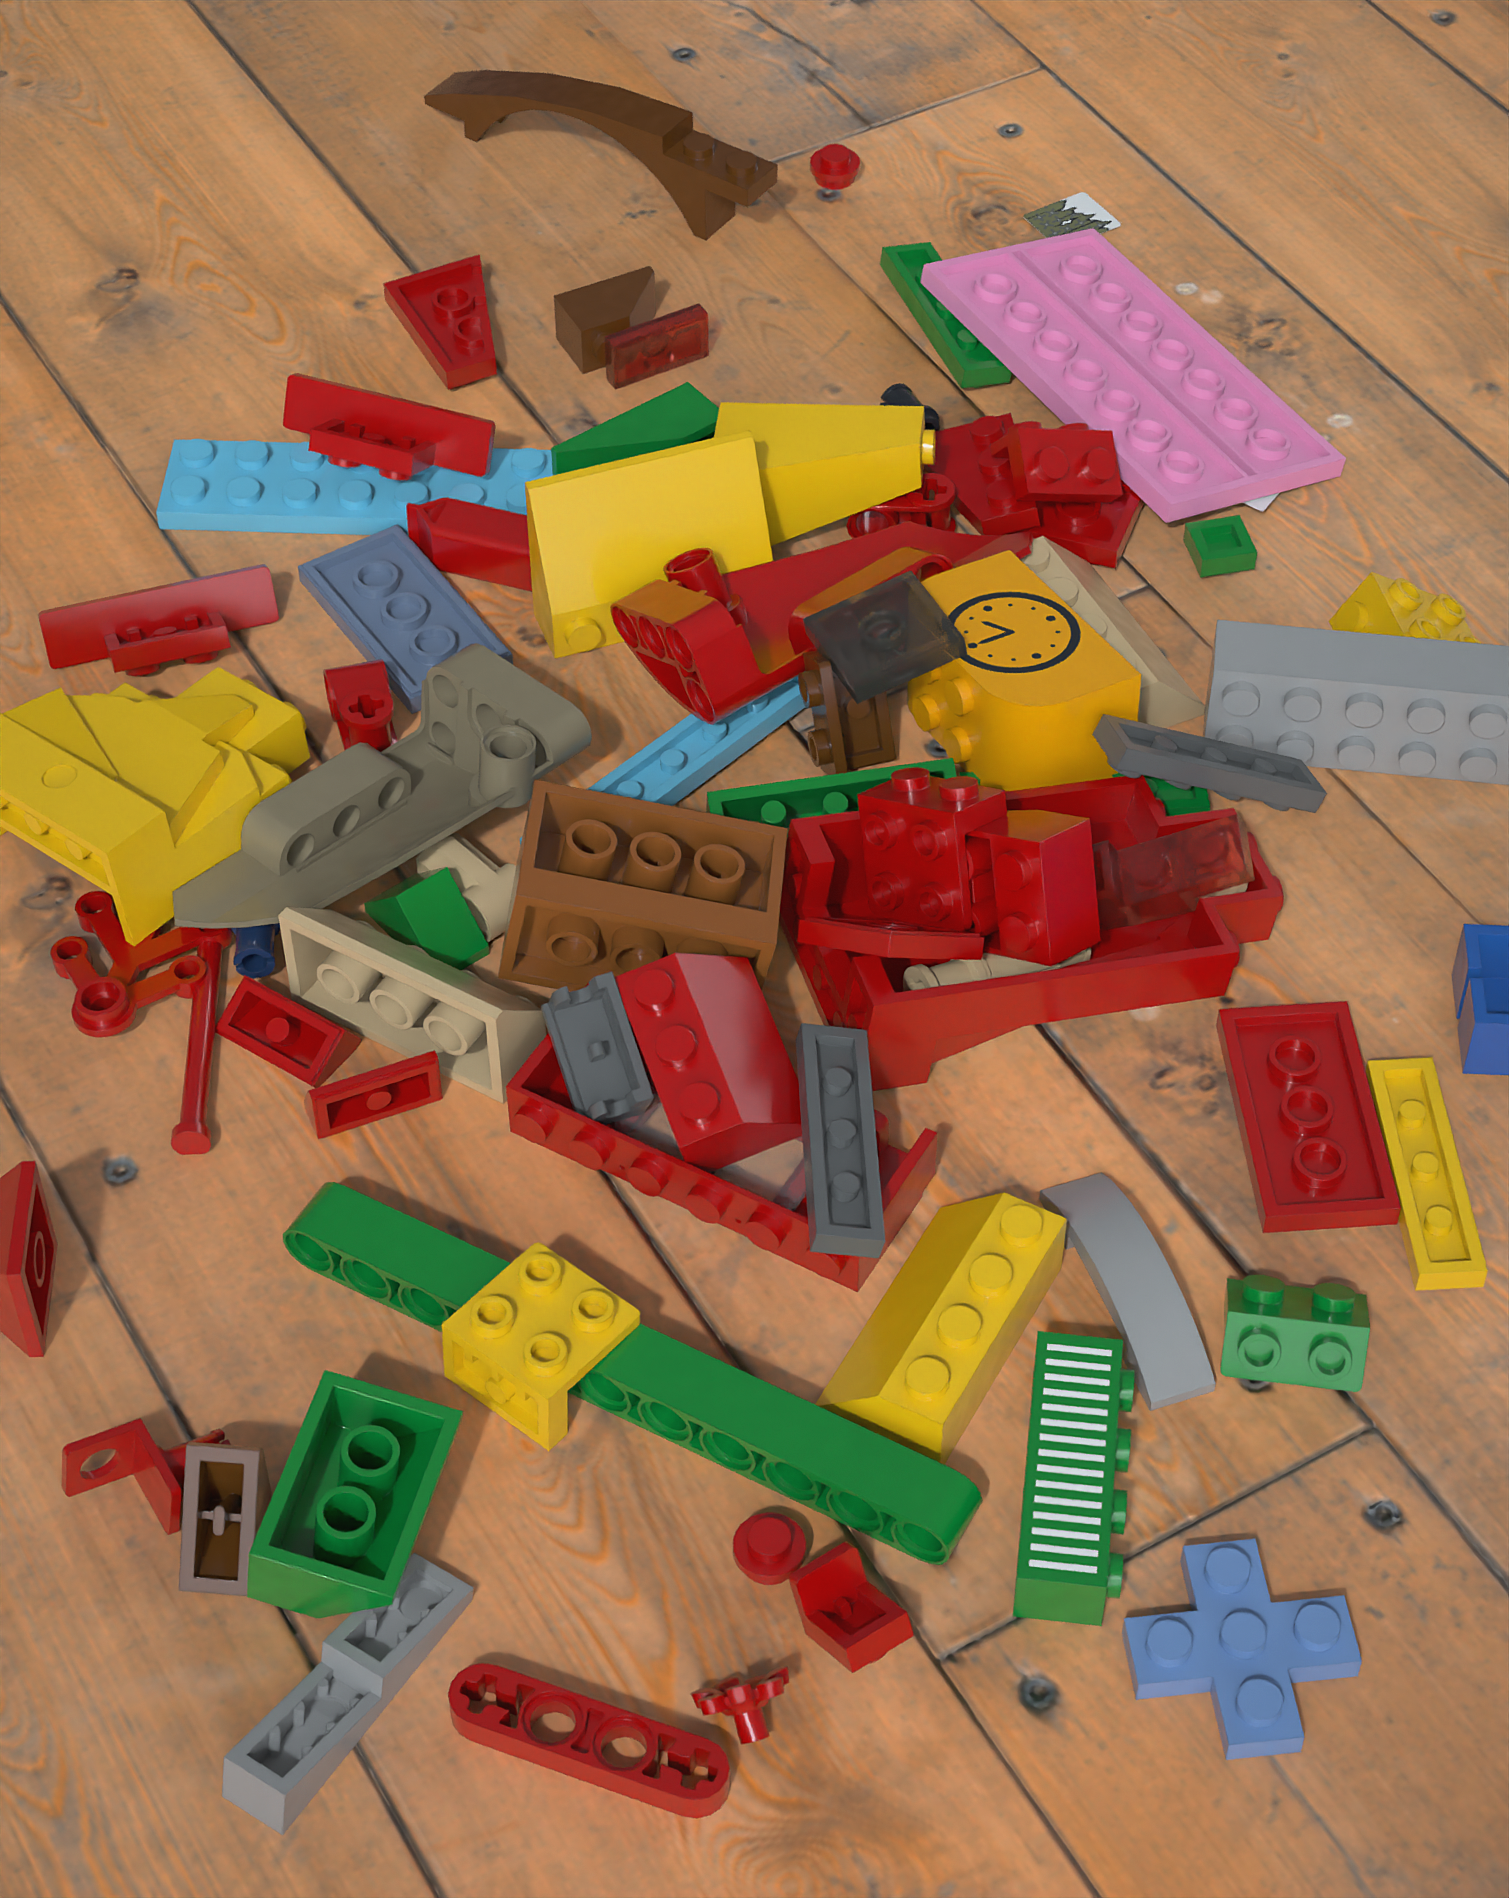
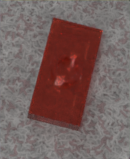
(656, 346)

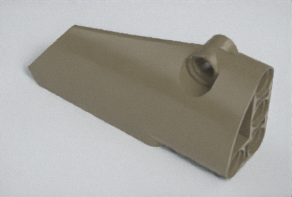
(366, 811)

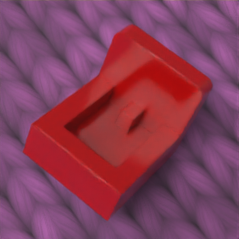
(847, 1611)

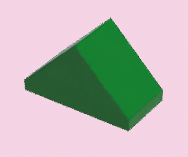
(431, 915)

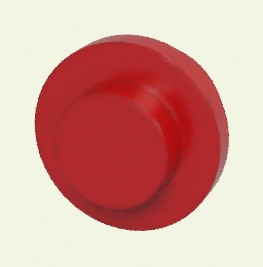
(834, 166)
(769, 1548)

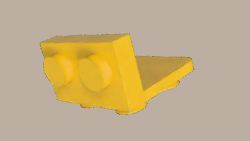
(1401, 610)

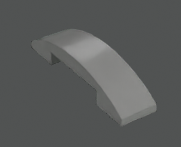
(1135, 1288)

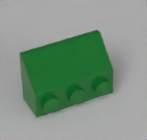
(350, 1499)

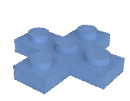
(1241, 1648)

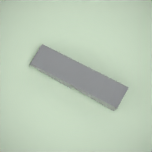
(322, 1719)

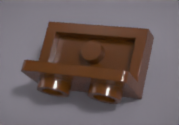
(844, 732)

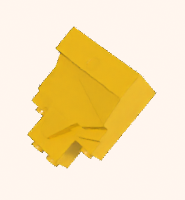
(144, 785)

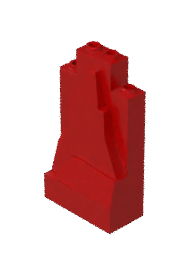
(1127, 970)

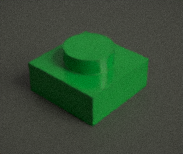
(1220, 546)

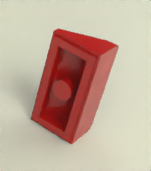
(285, 1033)
(374, 1095)

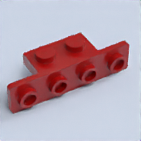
(385, 430)
(160, 622)

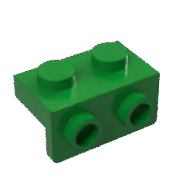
(1295, 1333)

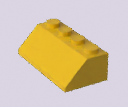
(949, 1322)

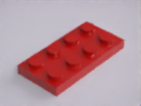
(1307, 1118)

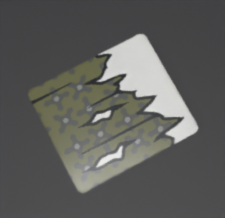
(1070, 216)

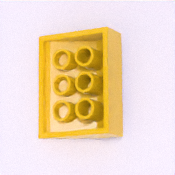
(621, 521)

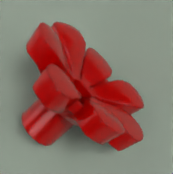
(744, 1701)

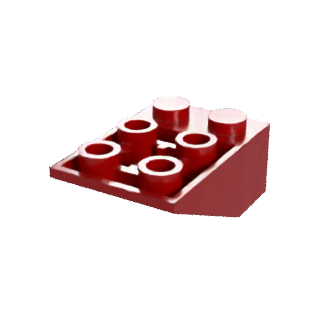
(1033, 886)

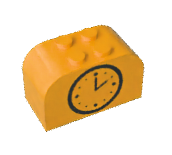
(1030, 680)

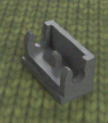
(597, 1051)

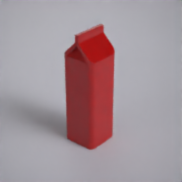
(473, 540)

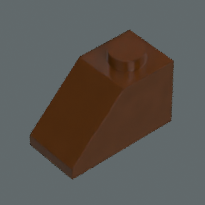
(600, 310)

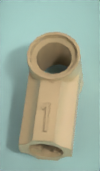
(480, 881)

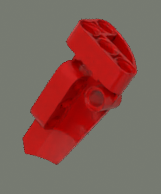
(742, 632)

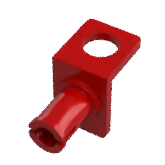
(156, 1470)

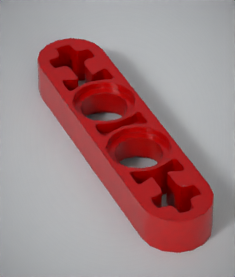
(582, 1750)

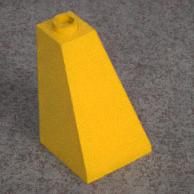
(830, 458)

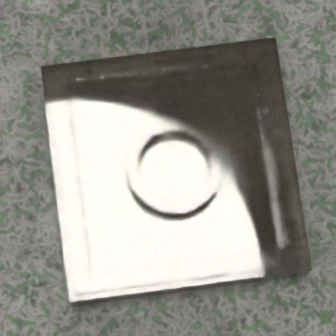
(884, 636)

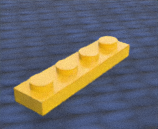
(1427, 1174)

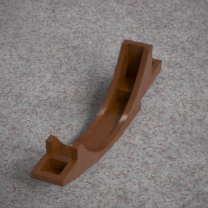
(692, 166)

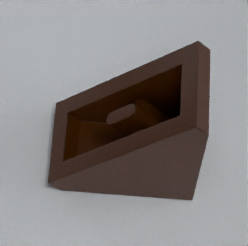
(221, 1515)

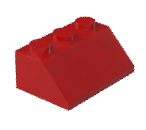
(713, 1056)

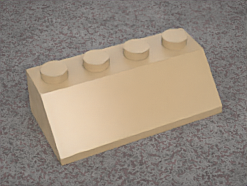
(1163, 692)
(408, 999)

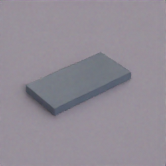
(396, 608)

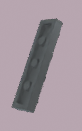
(1208, 764)
(839, 1141)

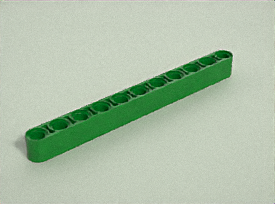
(660, 1384)

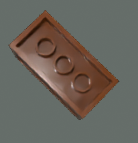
(635, 880)

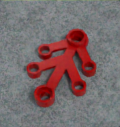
(111, 1002)

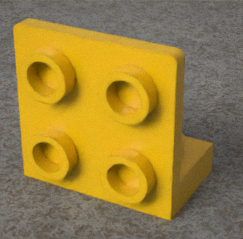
(533, 1340)

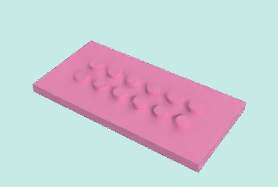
(1129, 360)

